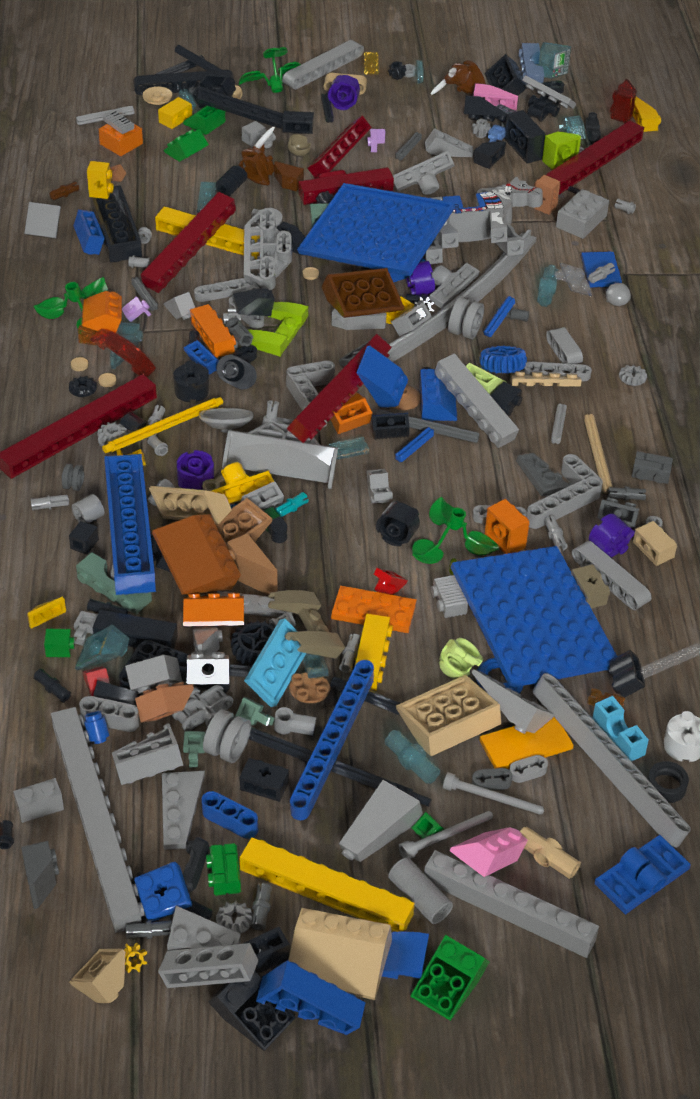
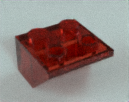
(624, 102)

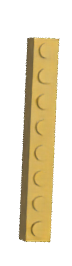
(225, 238)
(326, 885)

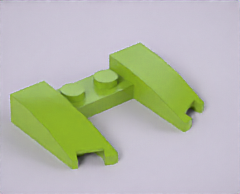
(293, 318)

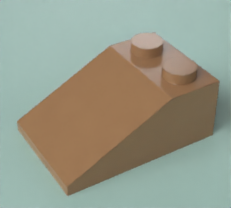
(244, 519)
(253, 564)

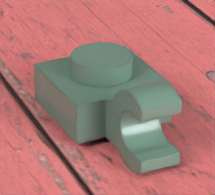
(253, 711)
(193, 745)

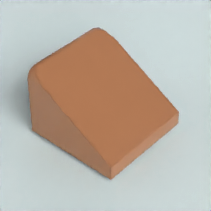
(118, 173)

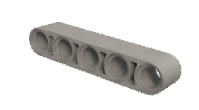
(619, 581)

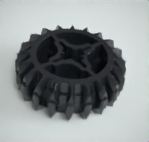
(250, 640)

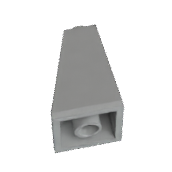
(380, 821)

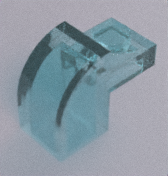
(573, 125)

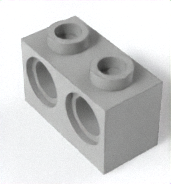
(266, 496)

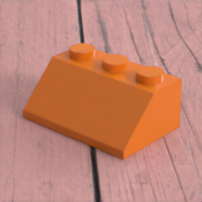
(102, 311)
(213, 609)

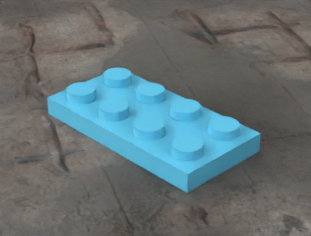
(275, 665)

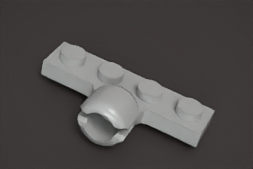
(424, 174)
(451, 283)

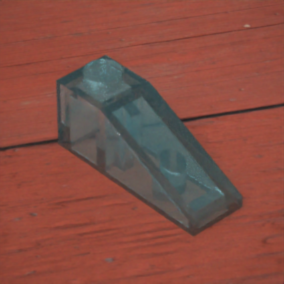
(132, 333)

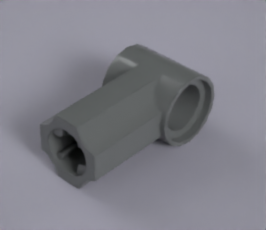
(240, 333)

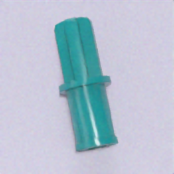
(292, 504)

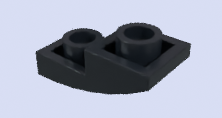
(133, 422)
(115, 693)

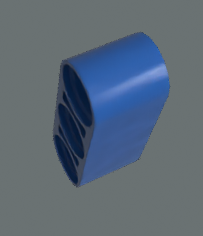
(229, 815)

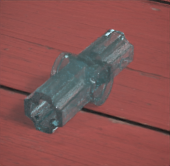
(547, 286)
(412, 756)

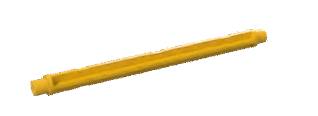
(161, 425)

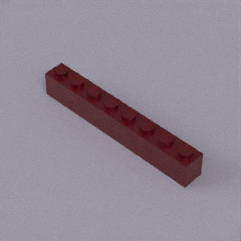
(188, 242)

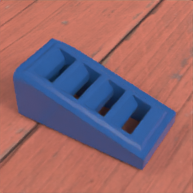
(211, 361)

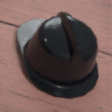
(236, 372)

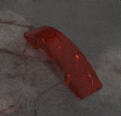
(124, 349)

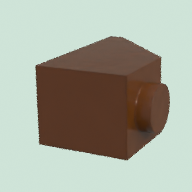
(288, 175)

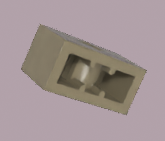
(591, 585)

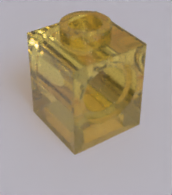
(371, 63)

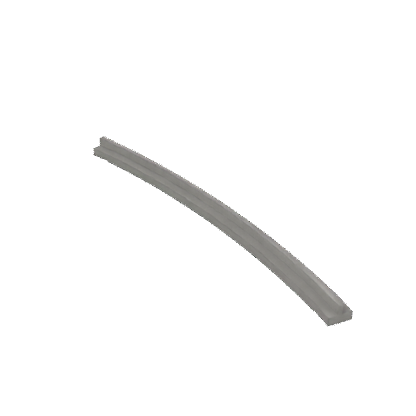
(475, 292)

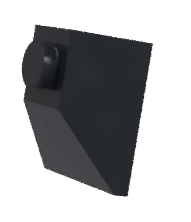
(254, 302)

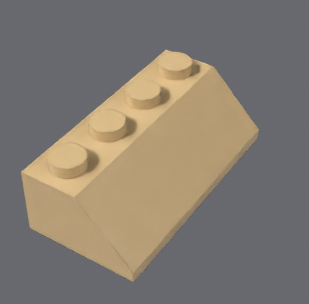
(183, 503)

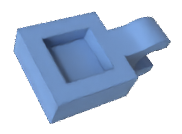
(496, 133)

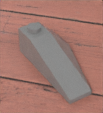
(523, 713)

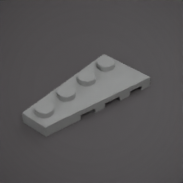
(179, 799)

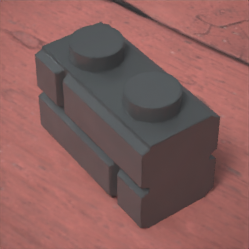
(652, 467)

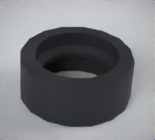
(674, 770)

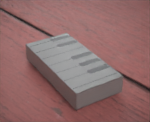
(118, 122)

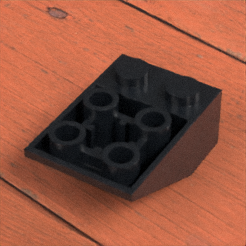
(478, 107)
(254, 1020)

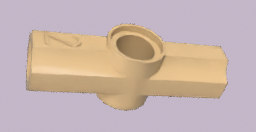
(550, 853)

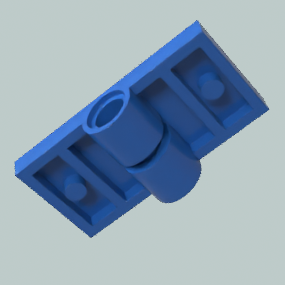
(642, 873)

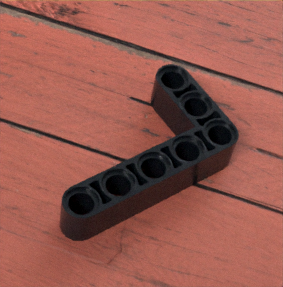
(151, 649)

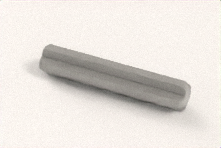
(558, 423)

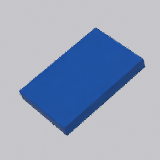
(593, 260)

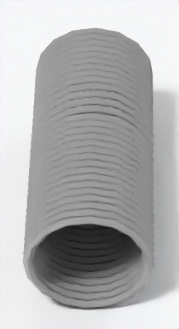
(417, 887)

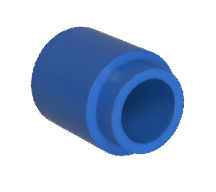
(96, 727)

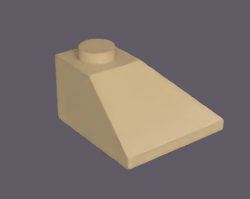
(102, 975)

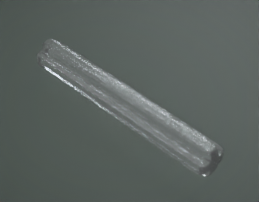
(670, 660)

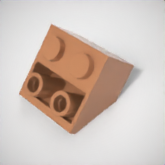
(163, 701)

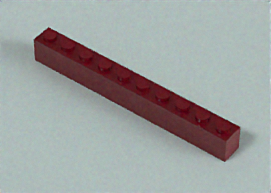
(597, 155)
(334, 394)
(76, 426)

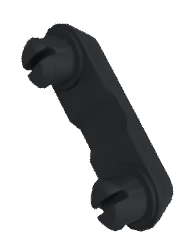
(593, 128)
(197, 850)

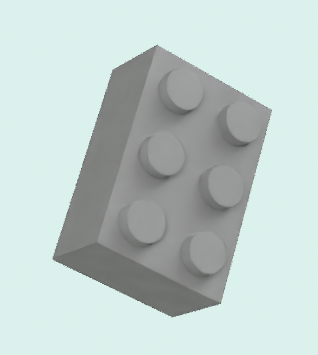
(582, 213)

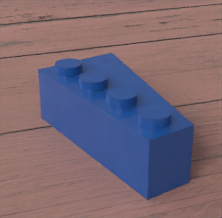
(311, 997)

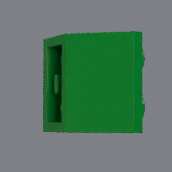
(206, 119)
(186, 145)

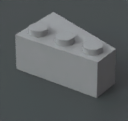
(148, 757)
(194, 931)

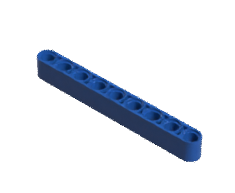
(329, 746)

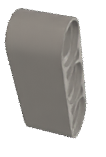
(564, 346)
(117, 714)

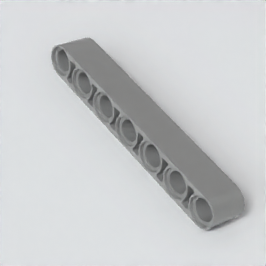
(323, 64)

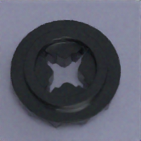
(82, 391)

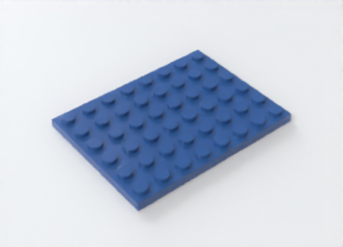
(376, 228)
(533, 615)

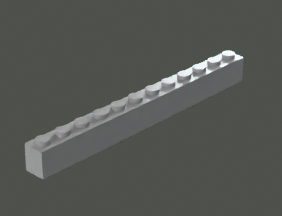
(96, 820)

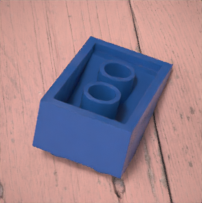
(382, 378)

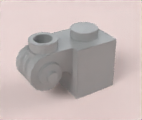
(253, 132)

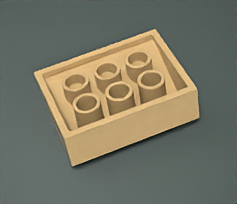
(450, 714)
(342, 950)

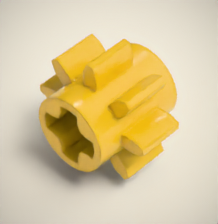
(134, 963)

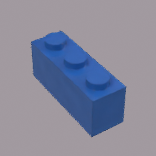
(88, 232)

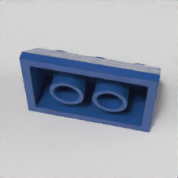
(436, 400)

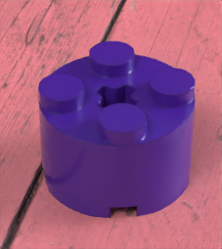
(344, 92)
(421, 279)
(194, 469)
(611, 535)

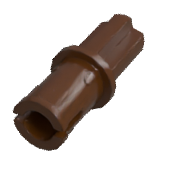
(64, 191)

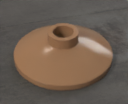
(410, 399)

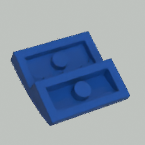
(406, 954)

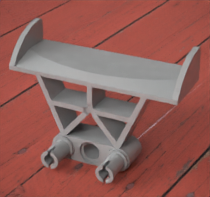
(279, 451)

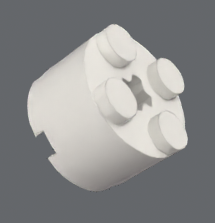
(683, 737)

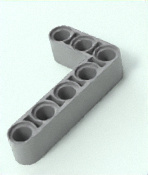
(303, 378)
(585, 489)

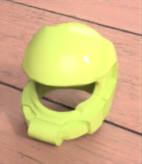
(459, 656)

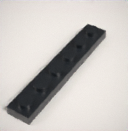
(239, 107)

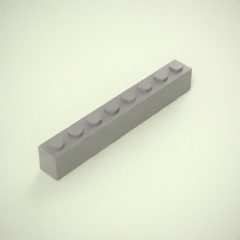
(512, 904)

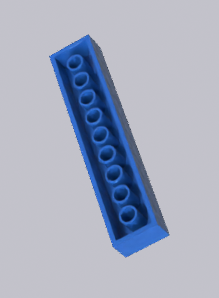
(129, 525)

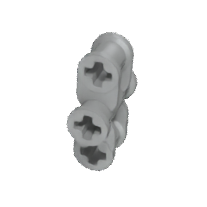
(203, 707)

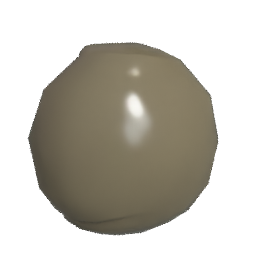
(298, 145)

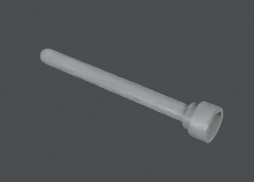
(453, 782)
(409, 849)

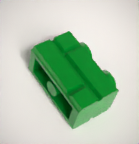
(225, 869)

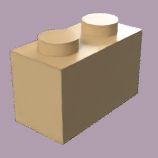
(654, 543)

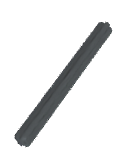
(438, 428)

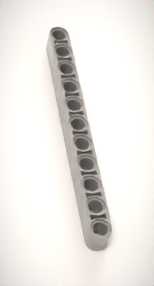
(612, 760)

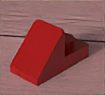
(388, 581)

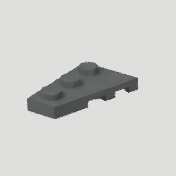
(540, 475)

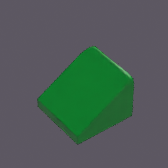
(426, 826)

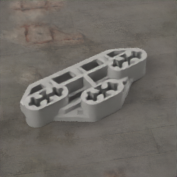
(270, 248)

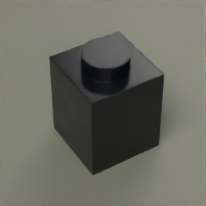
(83, 537)

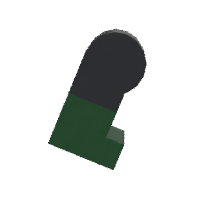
(277, 527)

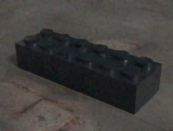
(117, 226)

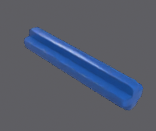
(499, 316)
(414, 444)

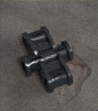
(542, 107)

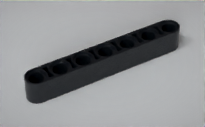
(175, 79)

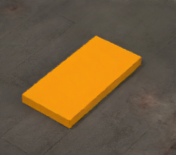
(511, 745)

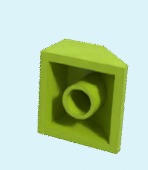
(560, 148)

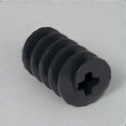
(231, 180)

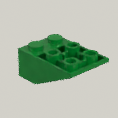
(449, 978)

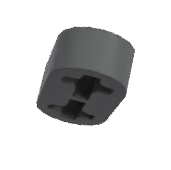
(491, 778)

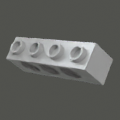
(208, 965)

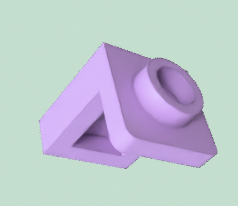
(376, 137)
(135, 308)

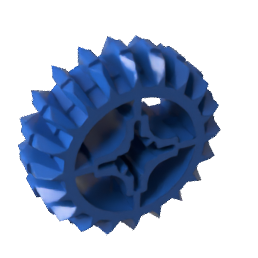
(503, 359)

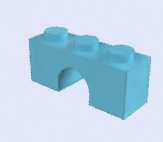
(610, 718)

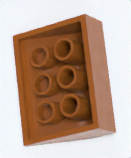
(197, 555)

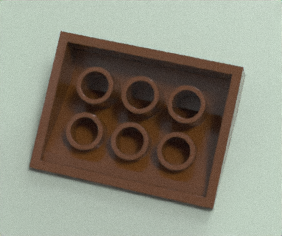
(362, 293)

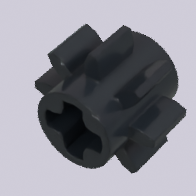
(397, 70)
(324, 198)

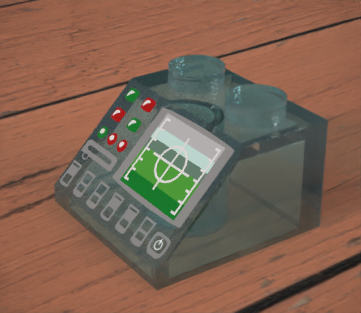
(554, 59)

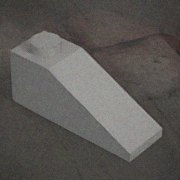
(440, 142)
(373, 321)
(206, 639)

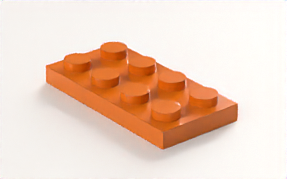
(355, 603)

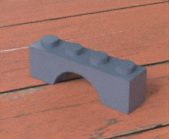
(529, 57)

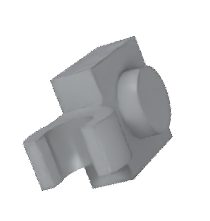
(84, 625)

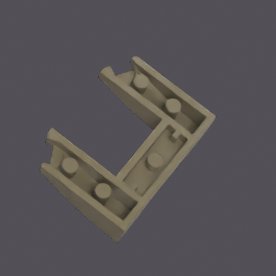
(317, 638)

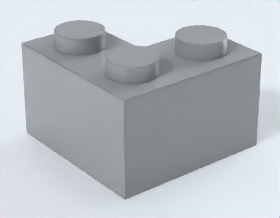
(153, 672)

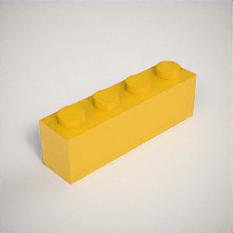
(375, 644)

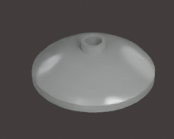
(226, 418)

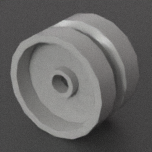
(466, 318)
(227, 736)

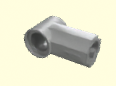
(288, 722)

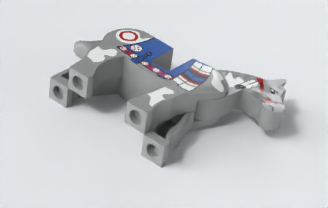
(487, 220)

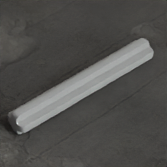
(96, 117)

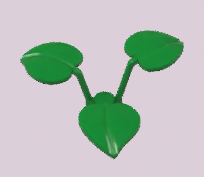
(275, 81)
(54, 306)
(453, 518)

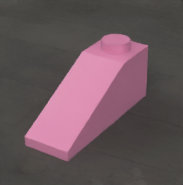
(496, 96)

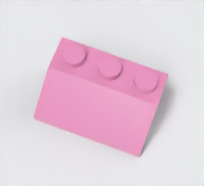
(491, 850)

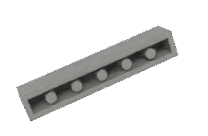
(476, 400)

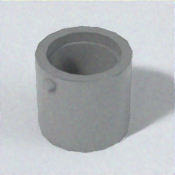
(88, 509)

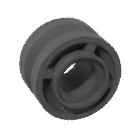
(73, 477)

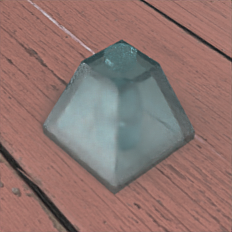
(103, 647)

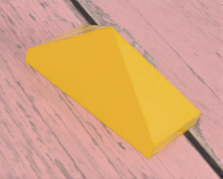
(46, 612)

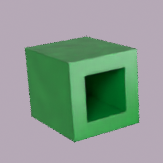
(58, 643)

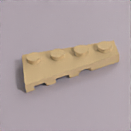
(544, 380)

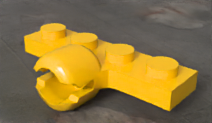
(239, 483)

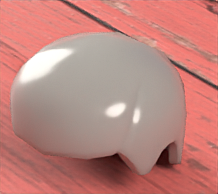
(618, 294)

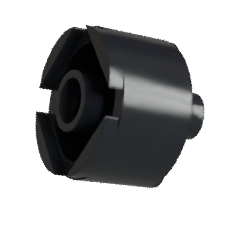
(191, 382)
(398, 523)

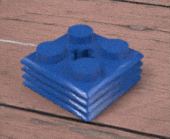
(150, 885)

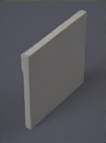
(42, 220)

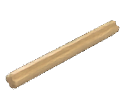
(597, 451)

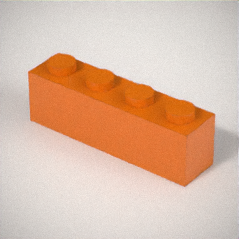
(212, 331)

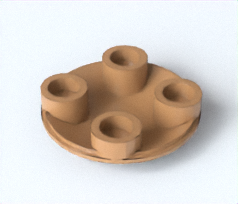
(309, 690)

